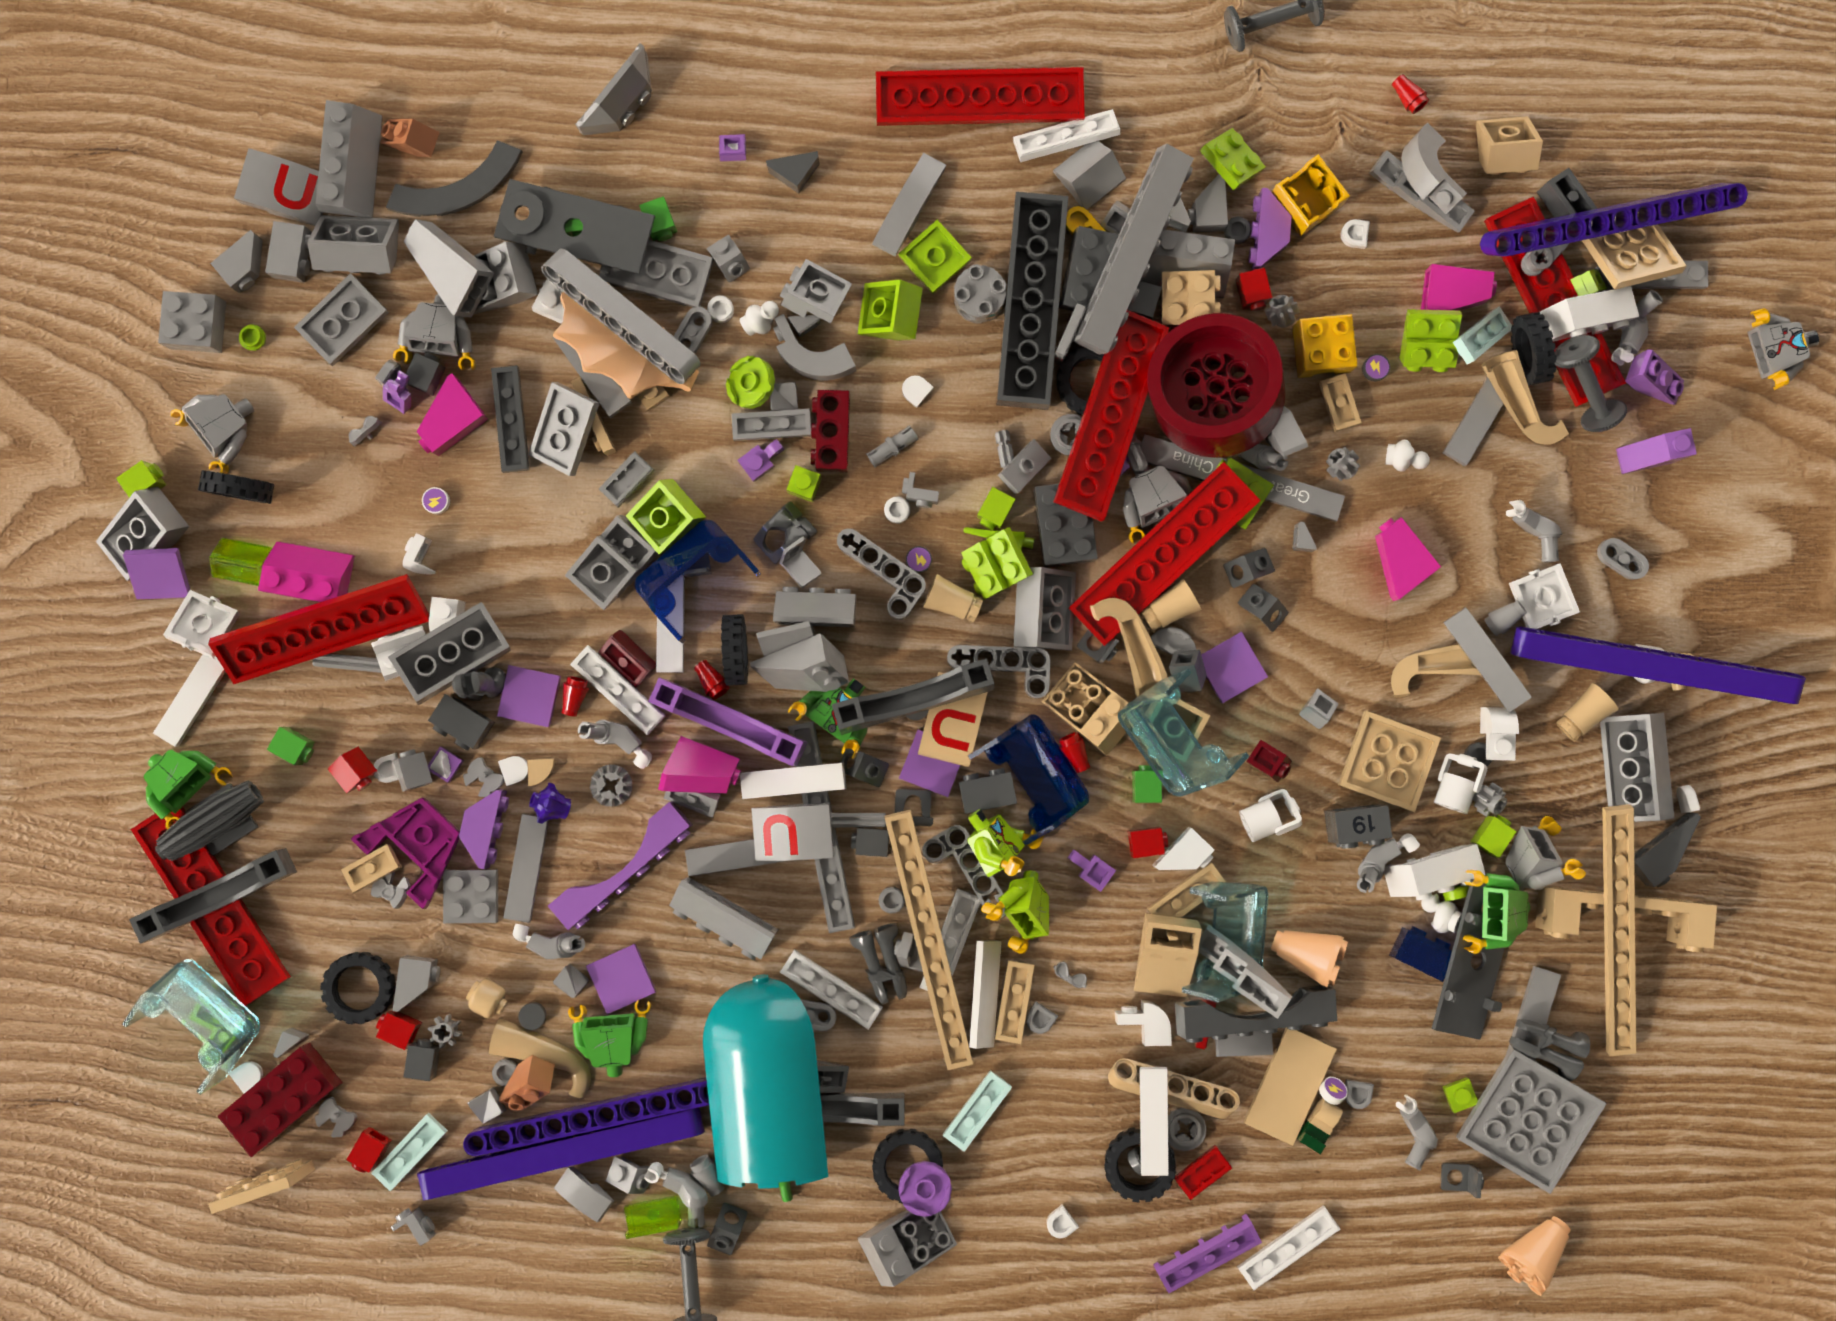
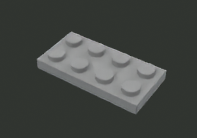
(667, 275)

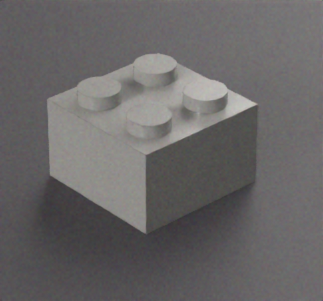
(192, 322)

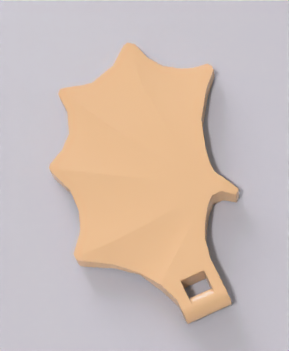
(608, 354)

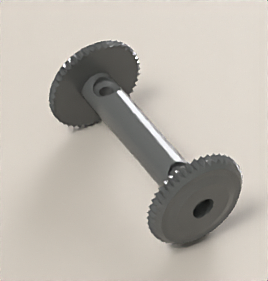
(1236, 30)
(1603, 413)
(683, 1238)

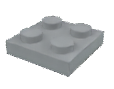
(470, 896)

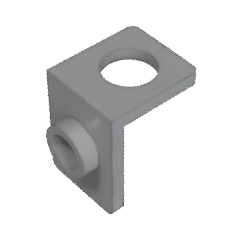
(799, 564)

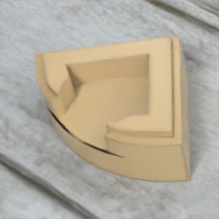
(539, 770)

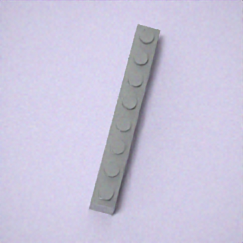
(1133, 249)

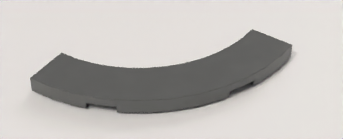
(460, 194)

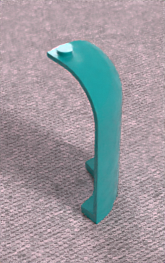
(764, 1087)

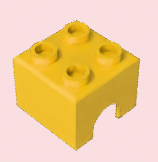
(1311, 195)
(1324, 345)

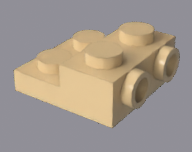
(1188, 295)

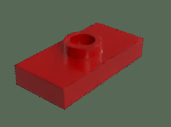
(1202, 1172)

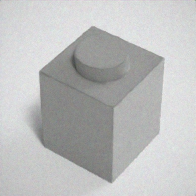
(412, 770)

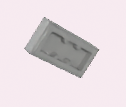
(1024, 466)
(626, 479)

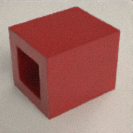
(1254, 289)
(353, 770)
(1147, 842)
(397, 1029)
(368, 1150)

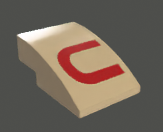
(953, 730)

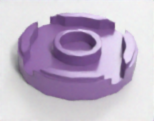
(925, 1188)

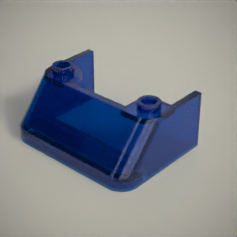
(653, 581)
(1041, 771)

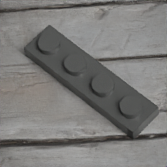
(510, 419)

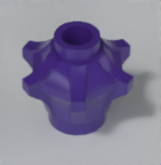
(550, 804)

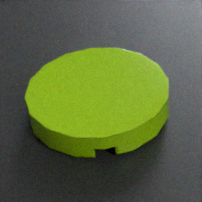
(750, 382)

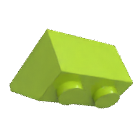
(890, 310)
(665, 515)

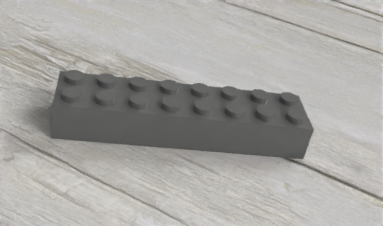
(1032, 300)

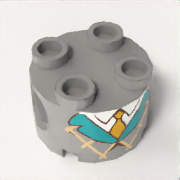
(979, 294)

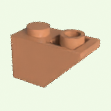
(409, 137)
(528, 1083)

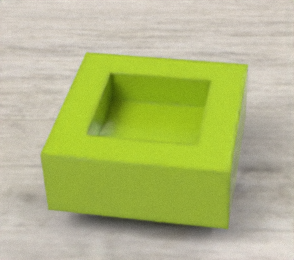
(1460, 1095)

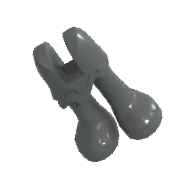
(476, 684)
(877, 973)
(1541, 1036)

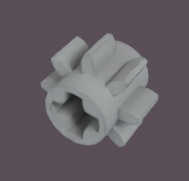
(1282, 311)
(1342, 463)
(1490, 800)
(439, 1035)

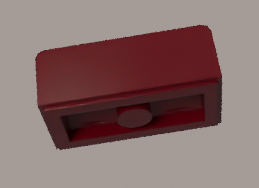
(627, 658)

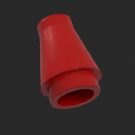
(1410, 94)
(711, 680)
(573, 695)
(1075, 751)

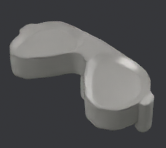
(357, 435)
(1077, 980)

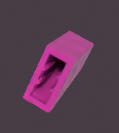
(1456, 288)
(449, 417)
(1403, 558)
(699, 769)

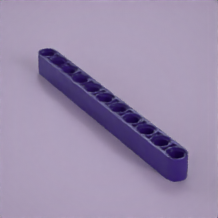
(1651, 212)
(1657, 665)
(593, 1111)
(558, 1153)

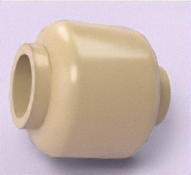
(486, 998)

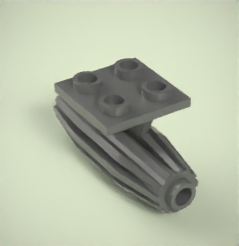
(212, 822)

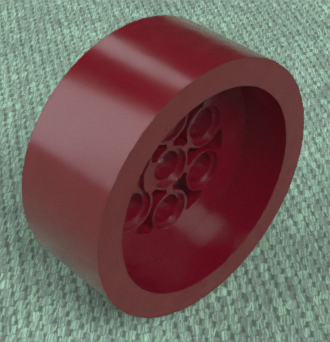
(1186, 356)

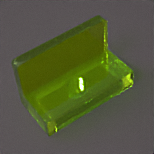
(238, 561)
(652, 1217)

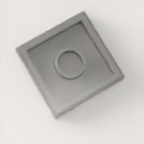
(1069, 334)

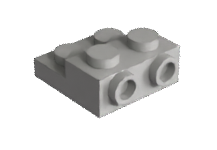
(814, 291)

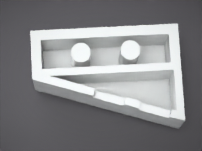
(1591, 313)
(1434, 872)

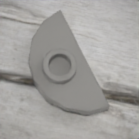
(1172, 640)

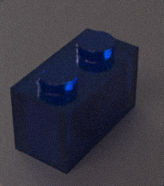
(1421, 953)

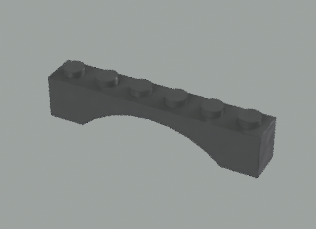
(890, 705)
(213, 896)
(1308, 1006)
(864, 1108)

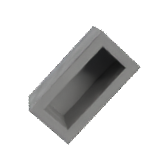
(288, 252)

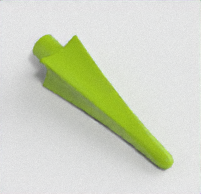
(1019, 536)

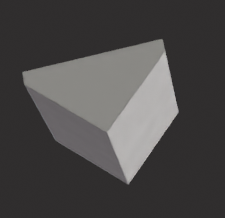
(1090, 173)

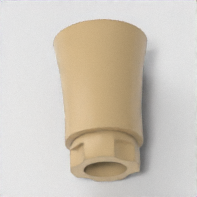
(952, 599)
(1171, 606)
(1586, 712)

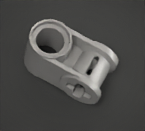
(1545, 256)

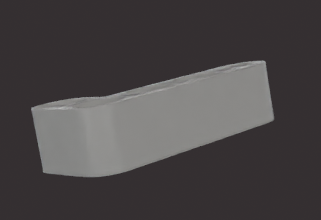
(878, 568)
(998, 664)
(960, 852)

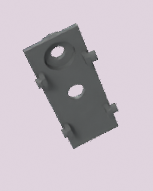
(609, 236)
(1467, 990)

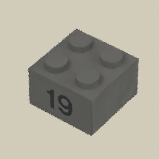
(1358, 824)

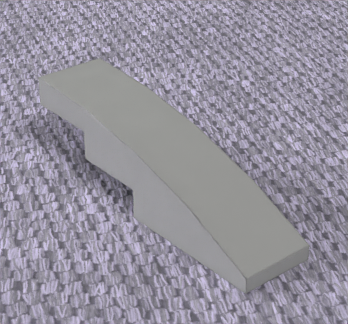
(1391, 174)
(909, 204)
(603, 388)
(1487, 659)
(1244, 971)

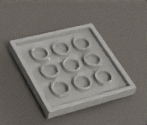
(1531, 1120)

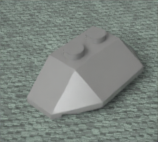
(620, 98)

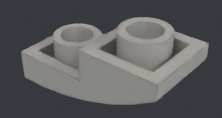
(1234, 1045)
(583, 1195)

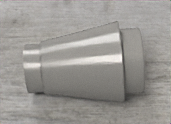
(1504, 618)
(705, 1173)

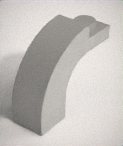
(1426, 173)
(814, 365)

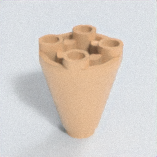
(1311, 953)
(1537, 1254)

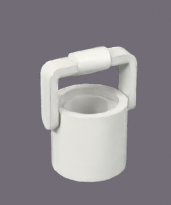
(1455, 791)
(1263, 819)

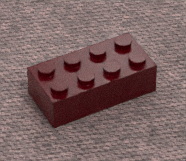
(280, 1099)

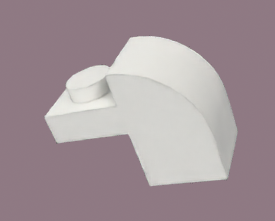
(1500, 732)
(1154, 1022)

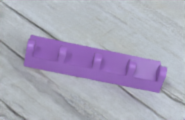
(1208, 1255)

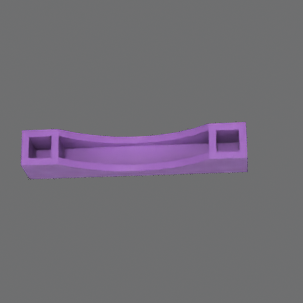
(728, 721)
(662, 830)

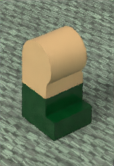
(1319, 1125)

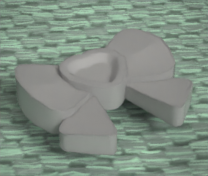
(485, 774)
(385, 889)
(338, 1115)

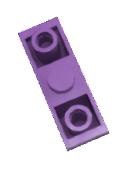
(1270, 229)
(1654, 378)
(482, 827)

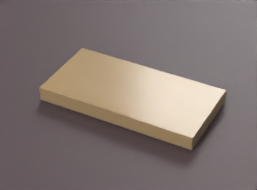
(1289, 1085)

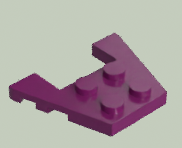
(423, 836)

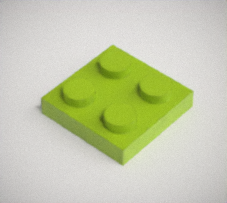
(1232, 158)
(935, 256)

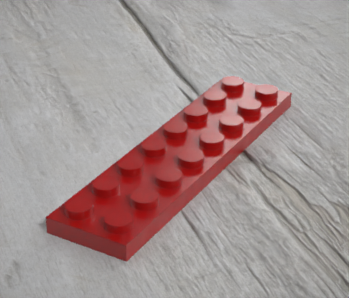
(980, 96)
(1551, 288)
(1110, 419)
(1168, 549)
(319, 629)
(227, 933)

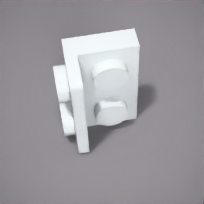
(390, 644)

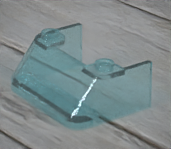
(1170, 744)
(1240, 917)
(205, 1011)

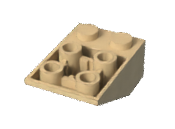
(1088, 707)
(1167, 954)

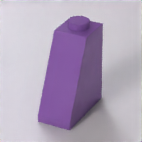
(1656, 451)

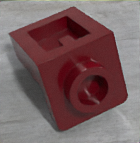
(1270, 761)

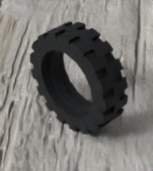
(1535, 347)
(1063, 377)
(236, 487)
(734, 649)
(331, 994)
(892, 1141)
(1126, 1188)

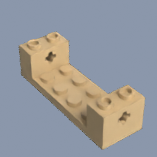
(1689, 922)

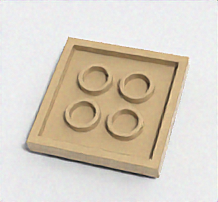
(1635, 256)
(1389, 761)
(262, 1185)

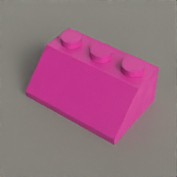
(306, 572)

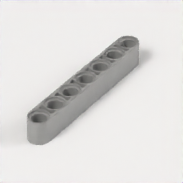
(621, 316)

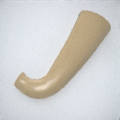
(1512, 387)
(1142, 655)
(1435, 661)
(520, 1043)

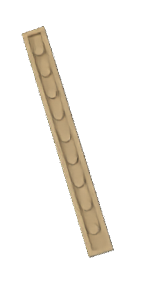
(1619, 929)
(928, 939)

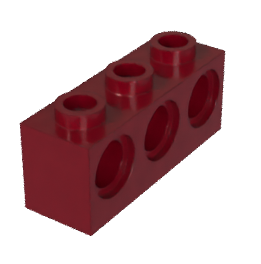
(840, 419)

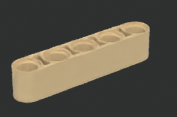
(1186, 1086)

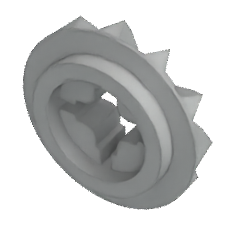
(1063, 425)
(623, 788)
(1197, 1129)

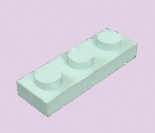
(1482, 335)
(977, 1110)
(409, 1151)

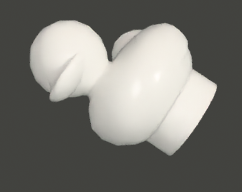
(759, 318)
(1403, 454)
(1446, 914)

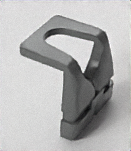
(791, 522)
(925, 797)

